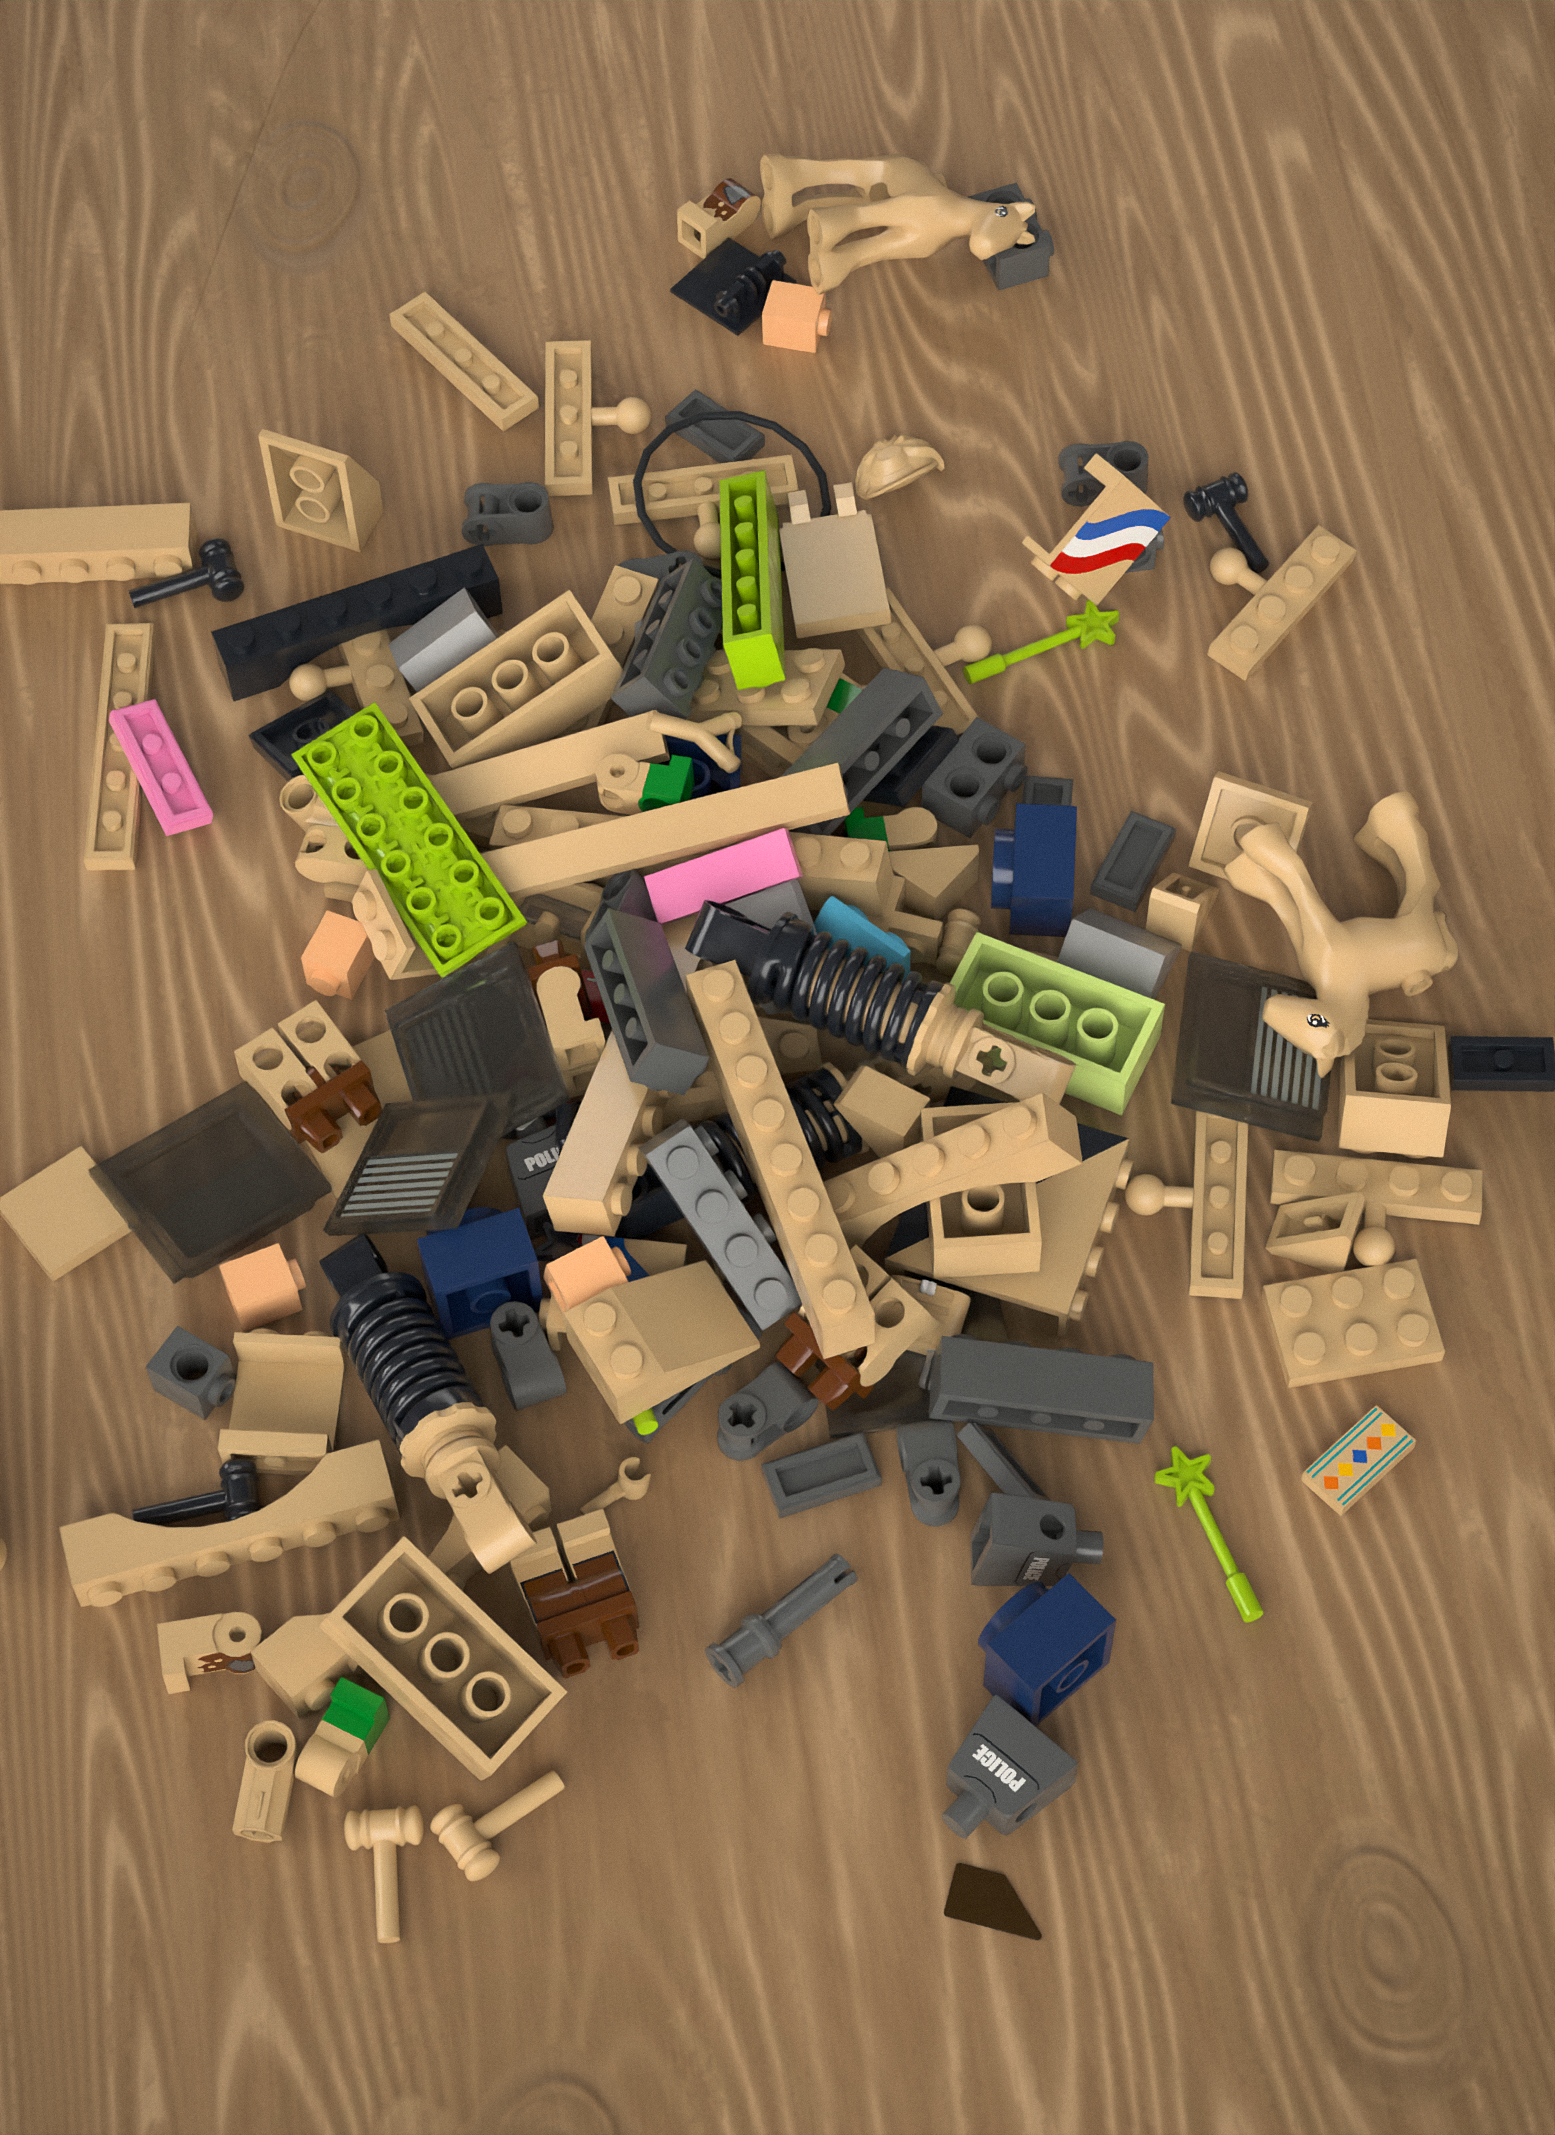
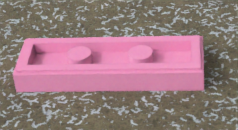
(161, 767)
(723, 876)

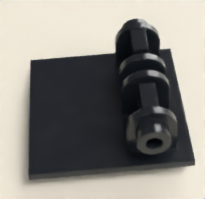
(732, 284)

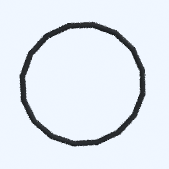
(720, 415)

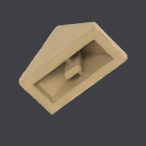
(936, 877)
(1180, 909)
(882, 1111)
(1317, 1231)

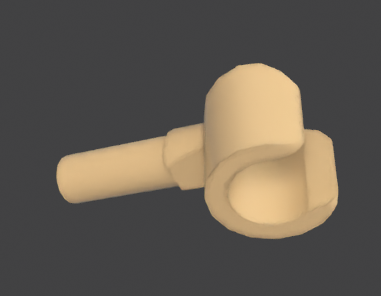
(621, 1488)

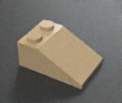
(320, 491)
(1395, 1091)
(657, 1336)

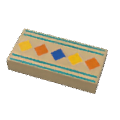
(1358, 1460)

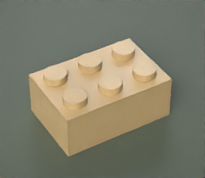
(985, 1226)

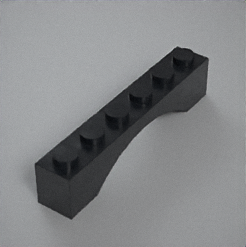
(268, 648)

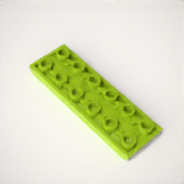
(411, 839)

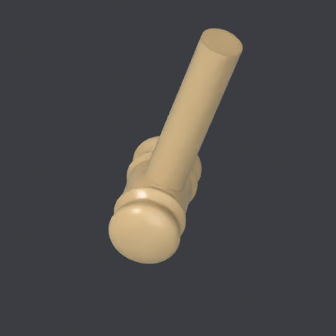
(958, 935)
(383, 1831)
(469, 1840)

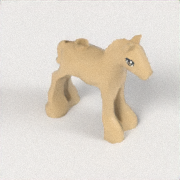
(887, 192)
(1355, 955)

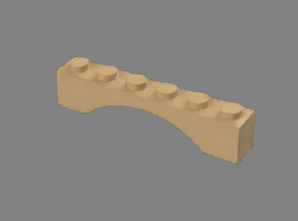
(1004, 1147)
(123, 1556)
(307, 1664)

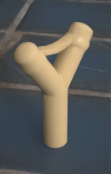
(702, 734)

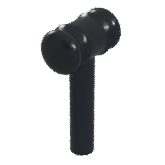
(1220, 499)
(217, 570)
(236, 1499)

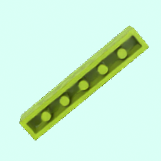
(751, 581)

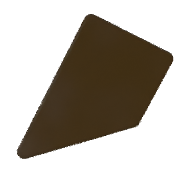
(988, 1901)

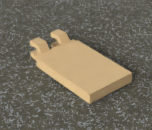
(833, 567)

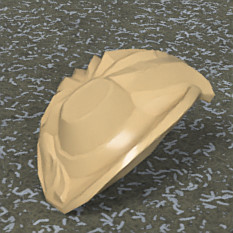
(895, 465)

